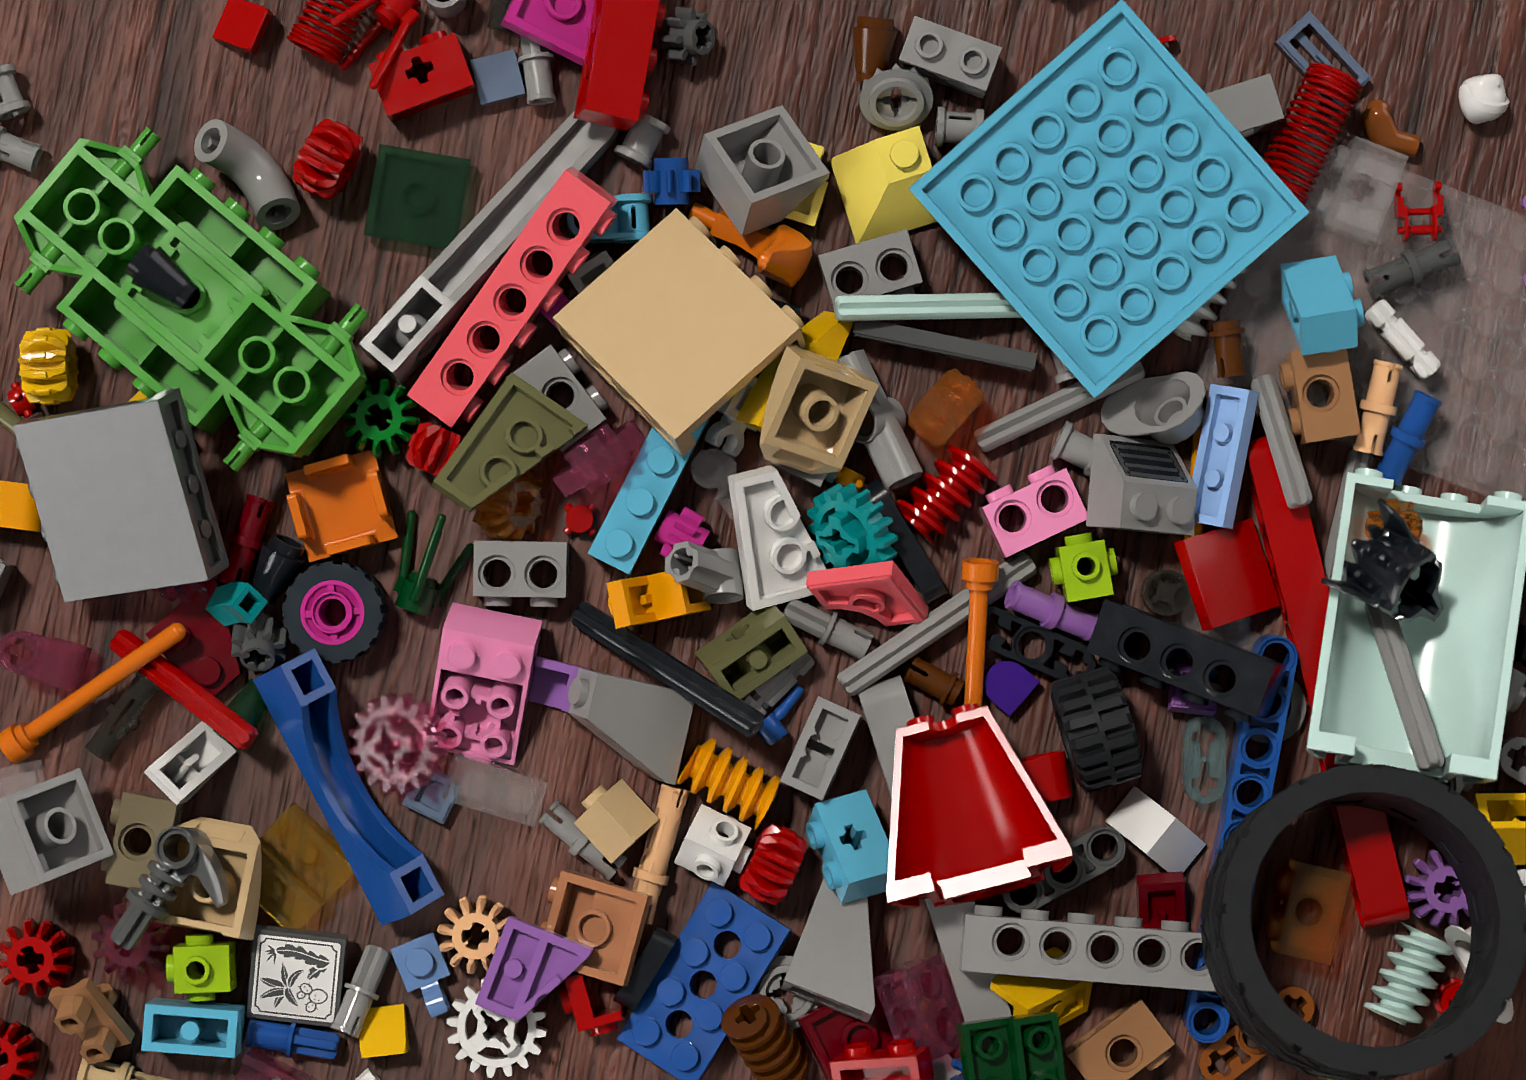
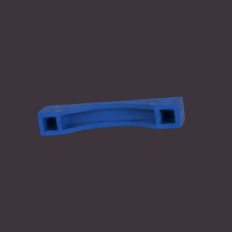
(384, 862)

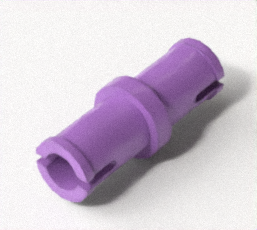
(1050, 610)

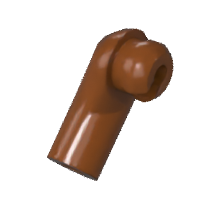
(1382, 129)

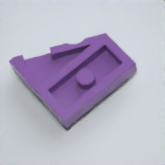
(527, 967)

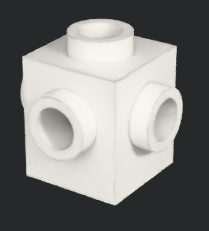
(714, 846)

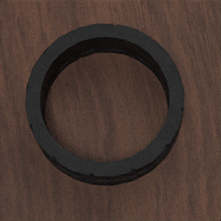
(1482, 868)

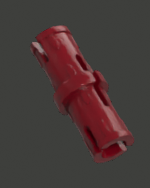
(247, 539)

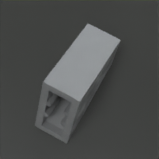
(635, 719)
(835, 957)

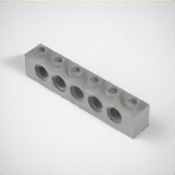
(982, 955)

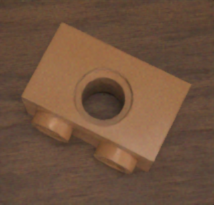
(1339, 415)
(1129, 1022)

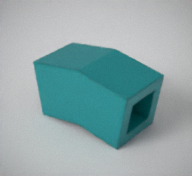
(235, 603)

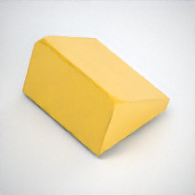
(384, 1032)

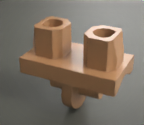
(91, 1014)

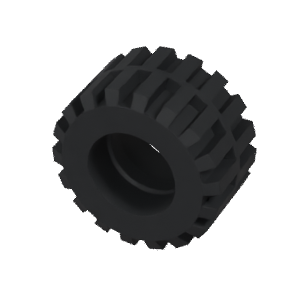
(1096, 729)

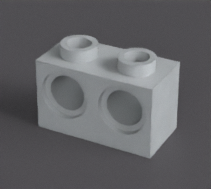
(949, 57)
(866, 261)
(521, 559)
(821, 748)

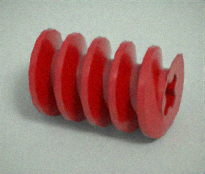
(944, 492)

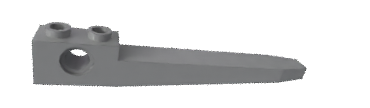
(456, 276)

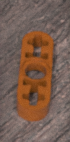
(1234, 1063)

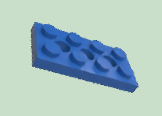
(673, 989)

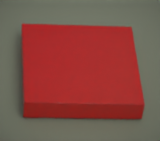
(1227, 574)

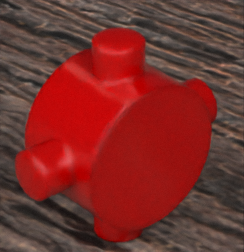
(19, 401)
(579, 519)

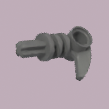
(164, 876)

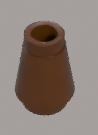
(872, 45)

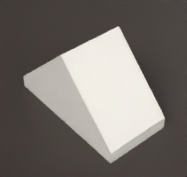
(190, 763)
(1155, 831)

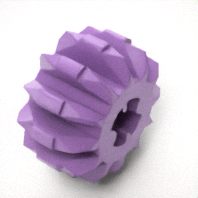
(1425, 893)

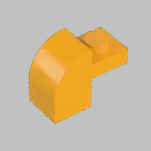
(652, 600)

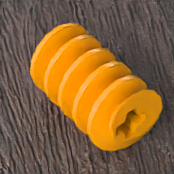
(730, 781)

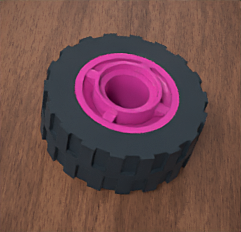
(363, 604)

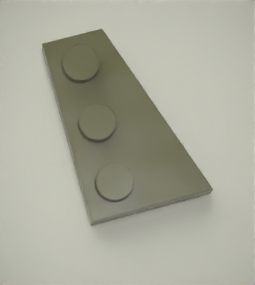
(505, 442)

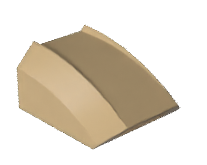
(814, 411)
(242, 863)

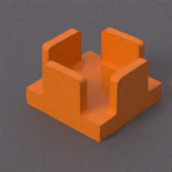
(340, 505)

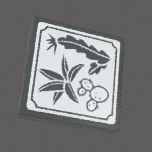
(296, 975)

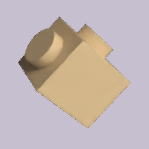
(615, 819)

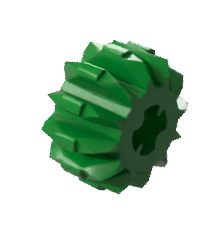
(374, 432)

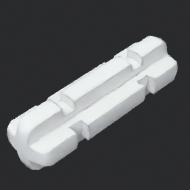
(1402, 339)

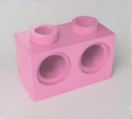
(1038, 522)

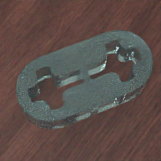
(1215, 759)

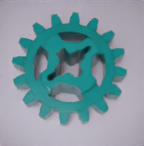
(853, 529)

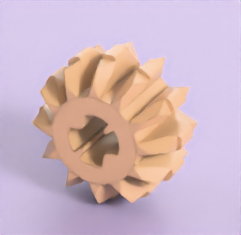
(466, 922)

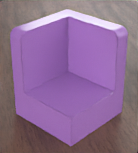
(552, 682)

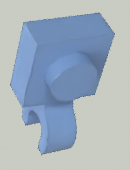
(422, 967)

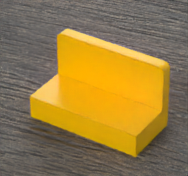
(1044, 995)

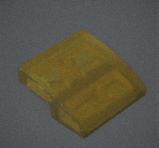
(299, 868)

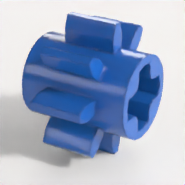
(671, 181)

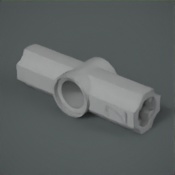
(884, 433)

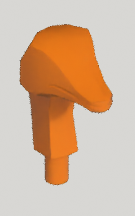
(780, 252)

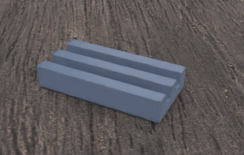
(1297, 60)

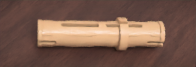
(659, 845)

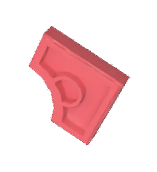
(870, 589)

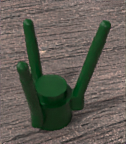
(419, 591)

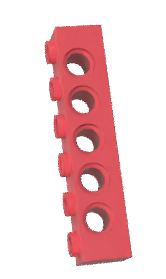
(437, 386)

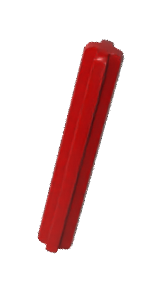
(189, 693)

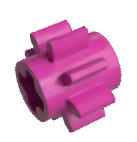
(680, 528)

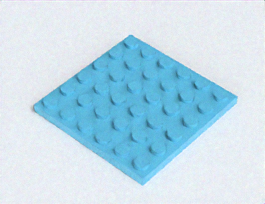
(1108, 199)

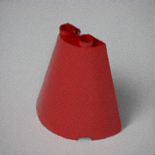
(965, 814)

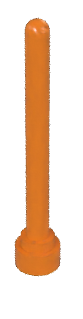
(979, 578)
(19, 740)

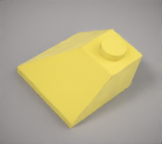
(877, 182)

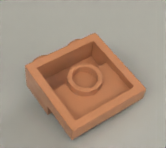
(599, 917)

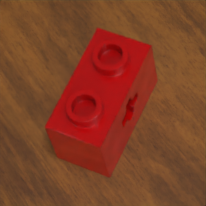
(447, 82)

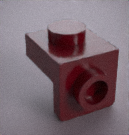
(1160, 898)

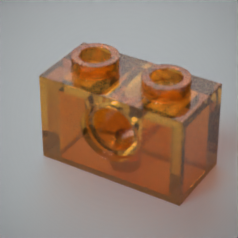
(1317, 937)

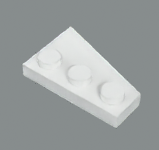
(770, 539)

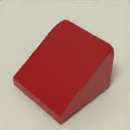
(243, 25)

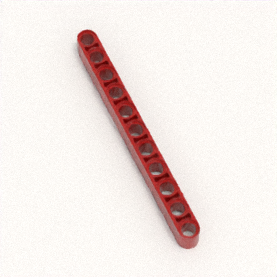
(1304, 601)

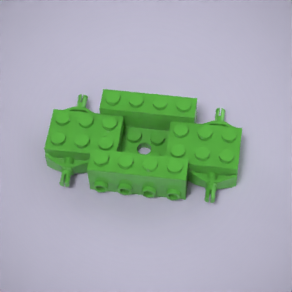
(246, 339)

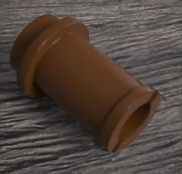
(1228, 348)
(935, 681)

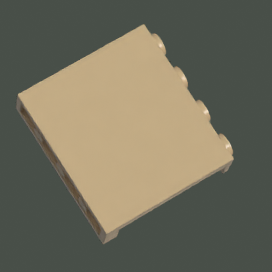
(678, 327)

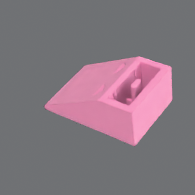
(484, 681)

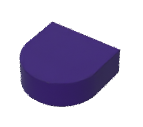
(1008, 685)

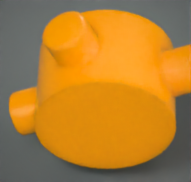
(847, 476)

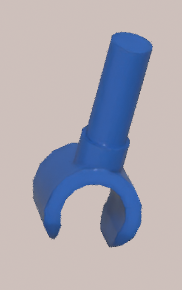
(772, 728)

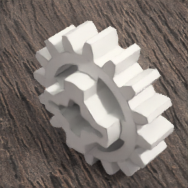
(481, 1038)

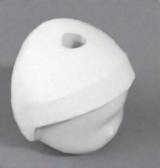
(1483, 98)

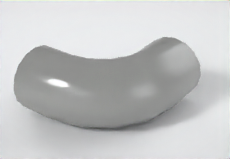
(251, 170)

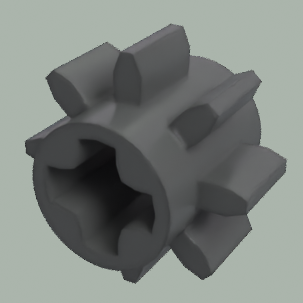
(686, 36)
(259, 643)

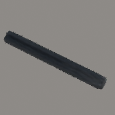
(668, 669)

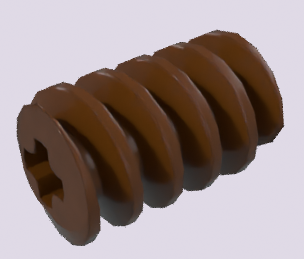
(764, 1039)

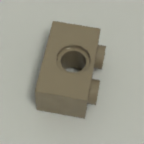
(134, 811)

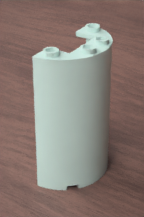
(1458, 658)

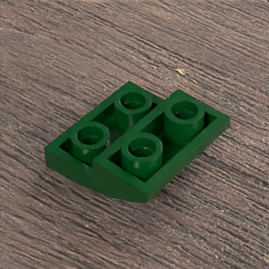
(1012, 1048)

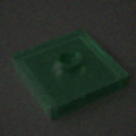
(417, 197)

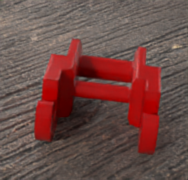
(1403, 212)

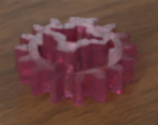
(598, 458)
(410, 726)

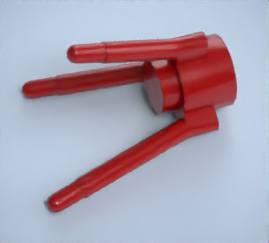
(389, 15)

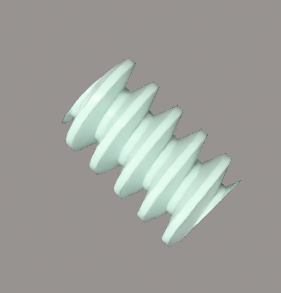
(1409, 976)

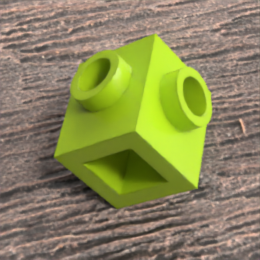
(1097, 580)
(217, 959)

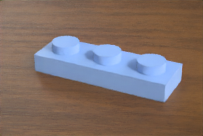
(1223, 453)

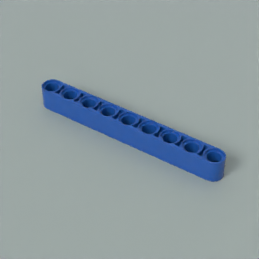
(1232, 812)

